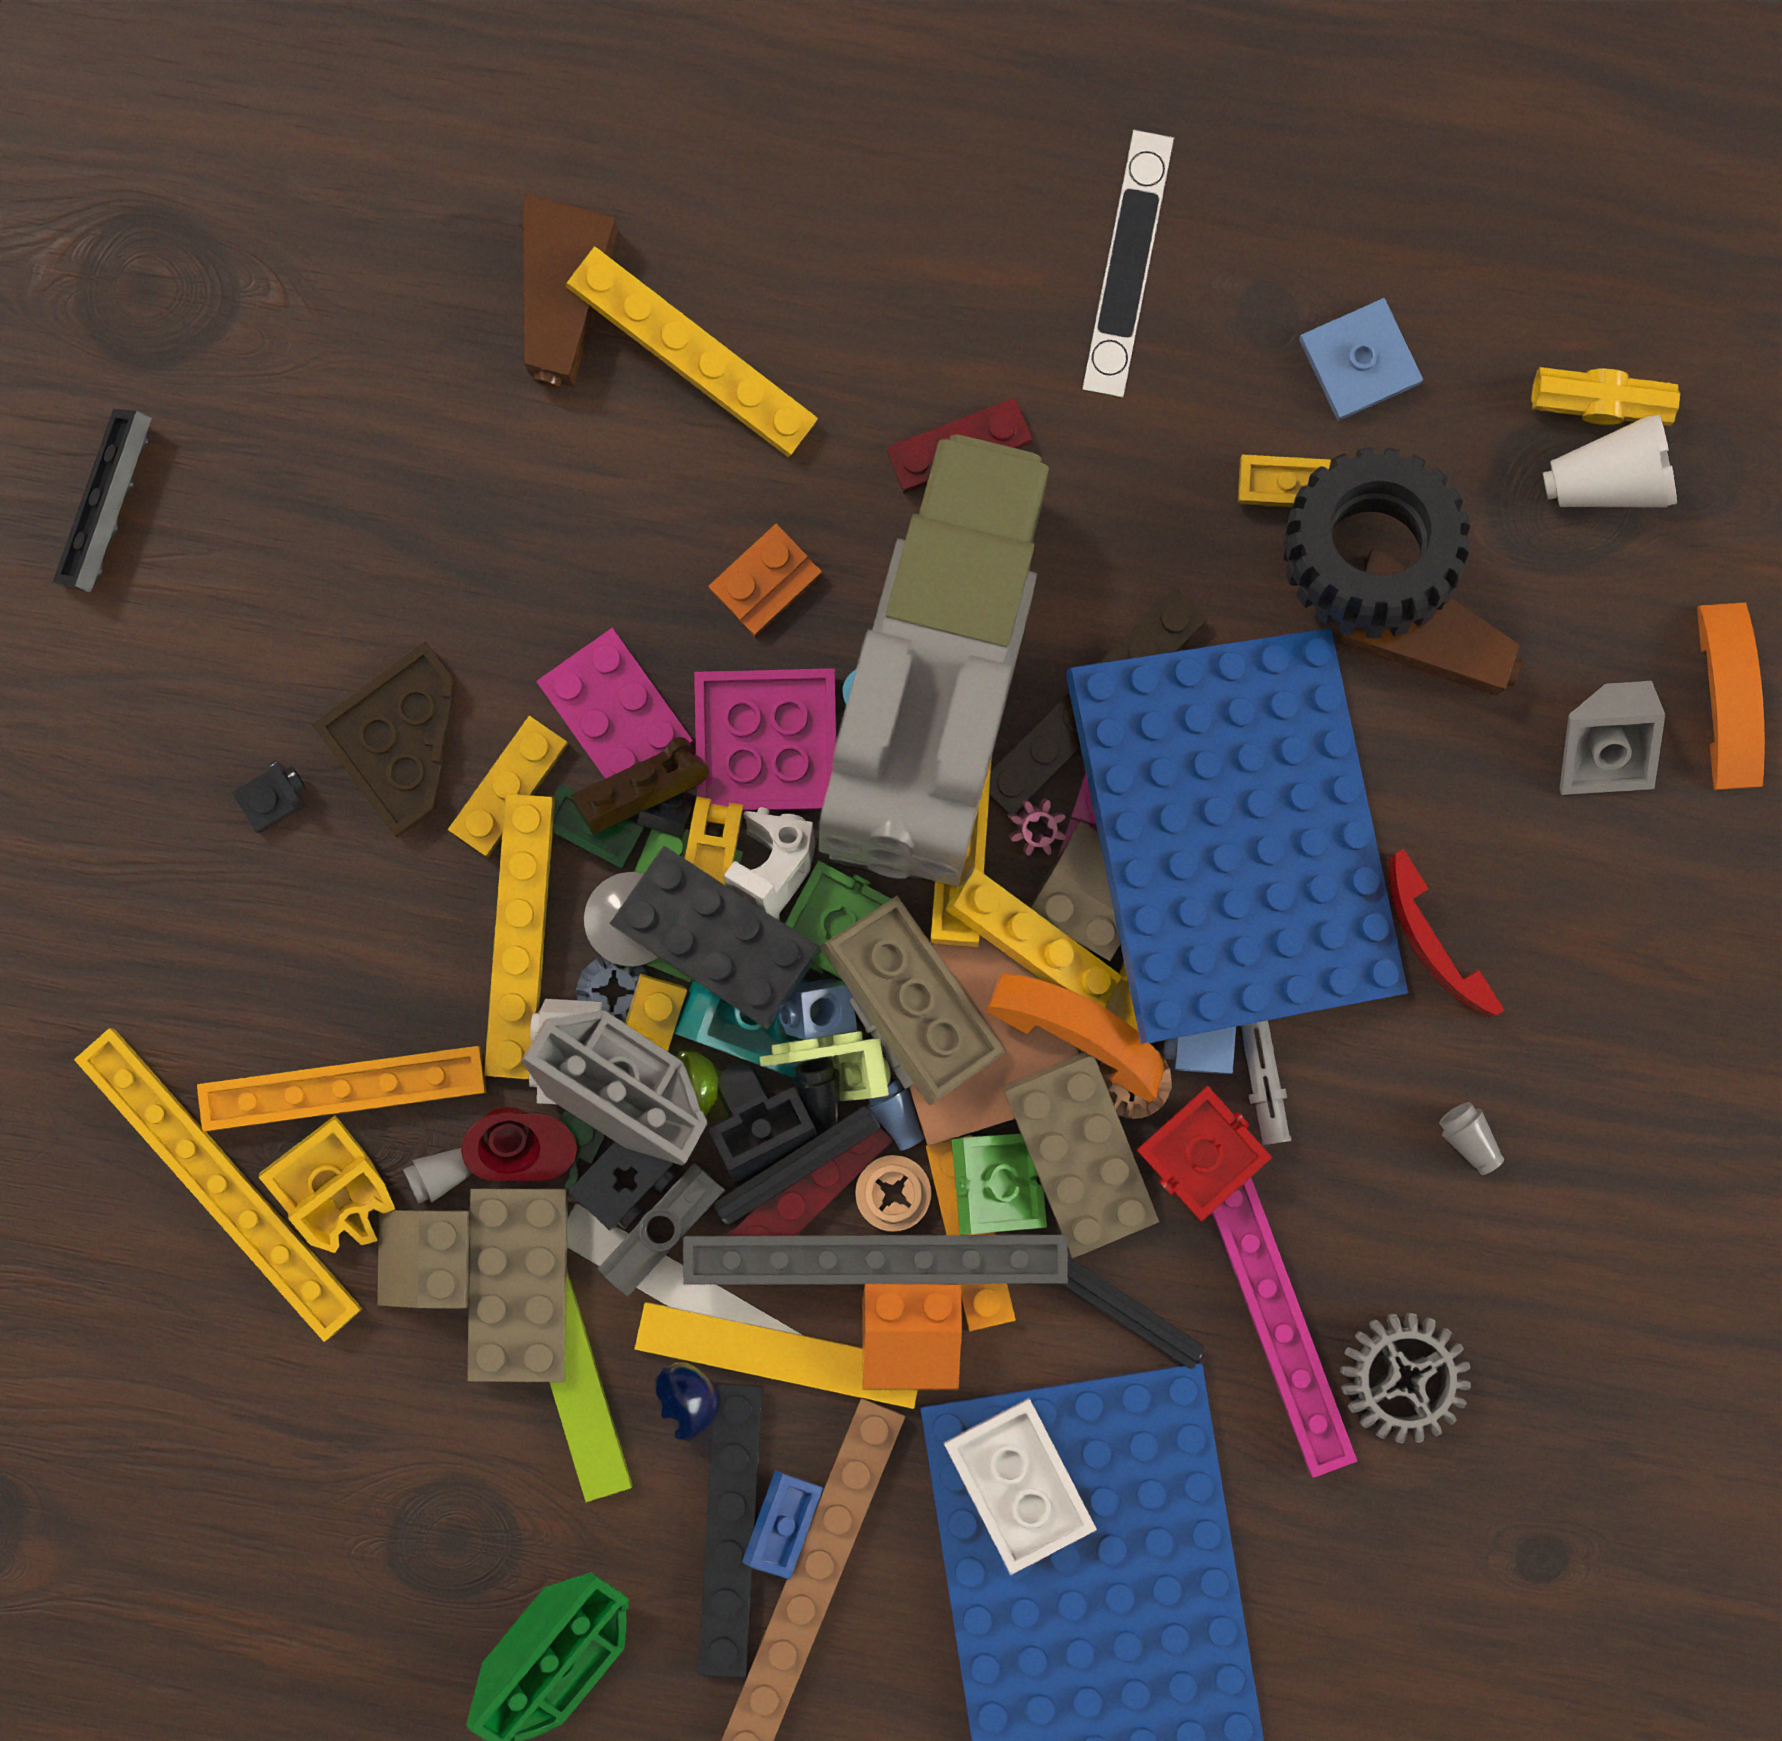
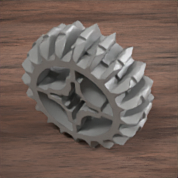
(1385, 1388)

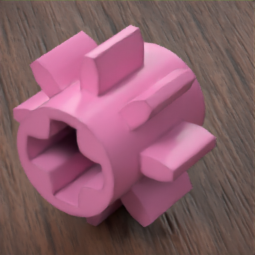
(1040, 839)

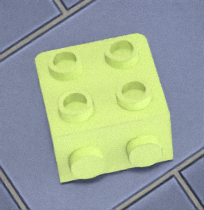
(859, 1061)

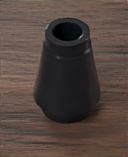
(819, 1091)

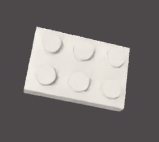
(1020, 1486)

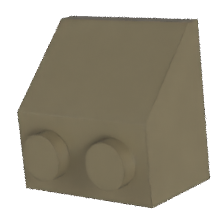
(1078, 894)
(424, 1258)

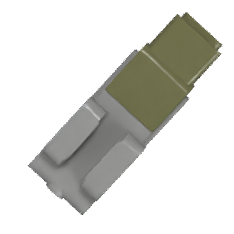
(937, 667)

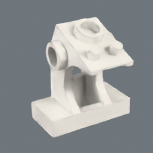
(787, 867)

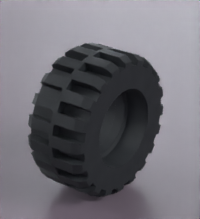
(1387, 487)

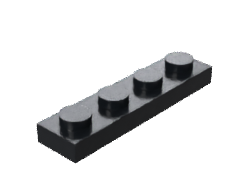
(102, 499)

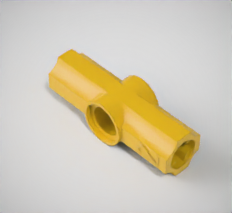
(1604, 396)

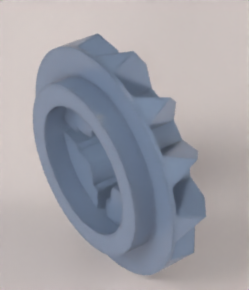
(598, 975)

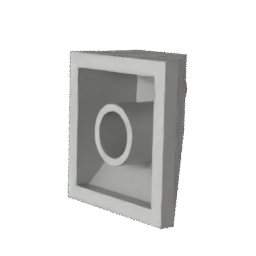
(1613, 740)

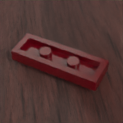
(997, 424)

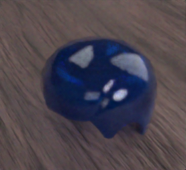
(687, 1398)

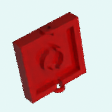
(1204, 1153)

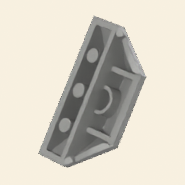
(617, 1083)

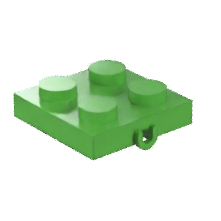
(830, 906)
(996, 1185)

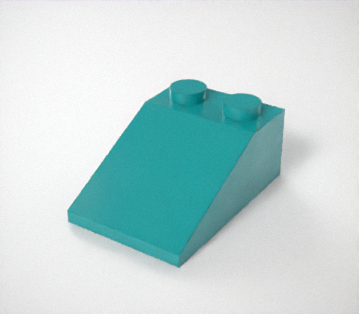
(724, 1028)

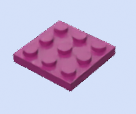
(766, 737)

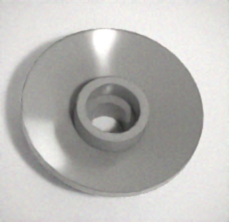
(599, 912)

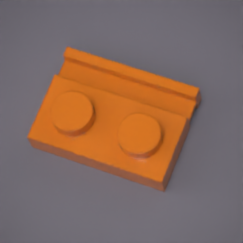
(765, 580)

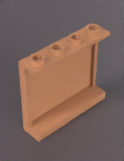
(981, 1099)

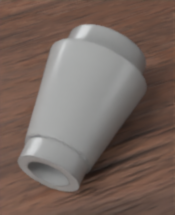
(1472, 1137)
(436, 1174)

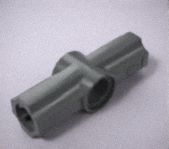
(639, 1251)

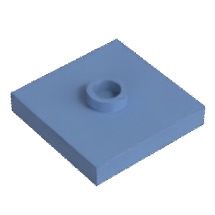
(1360, 359)

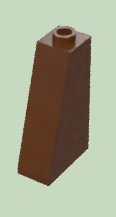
(555, 318)
(1449, 646)

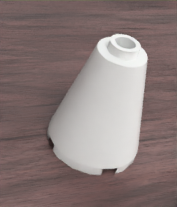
(1616, 470)

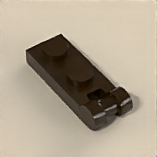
(640, 786)

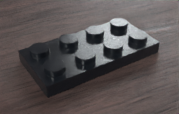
(715, 937)

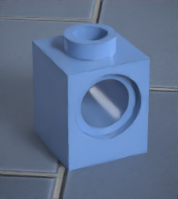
(834, 1012)
(1203, 1052)

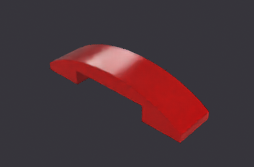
(1470, 990)

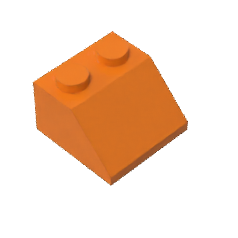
(911, 1336)

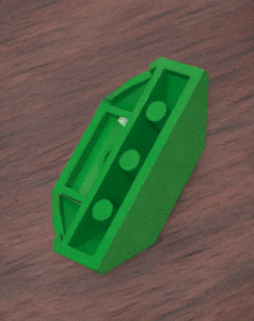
(549, 1659)

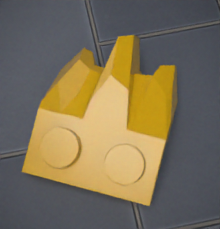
(328, 1187)

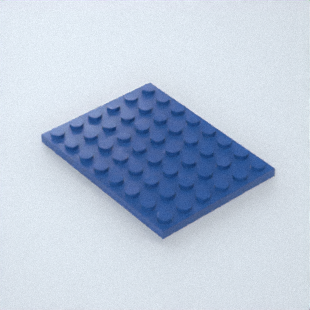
(1235, 834)
(1129, 1624)

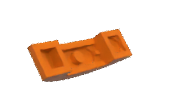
(1734, 695)
(1082, 1023)

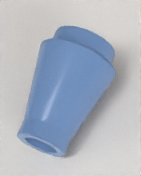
(898, 1115)

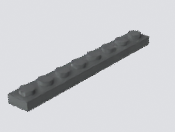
(875, 1259)

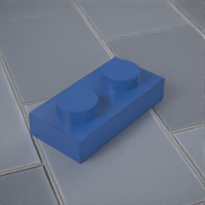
(782, 1525)

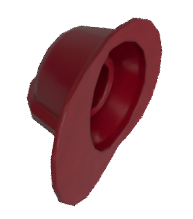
(518, 1146)

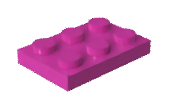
(611, 705)

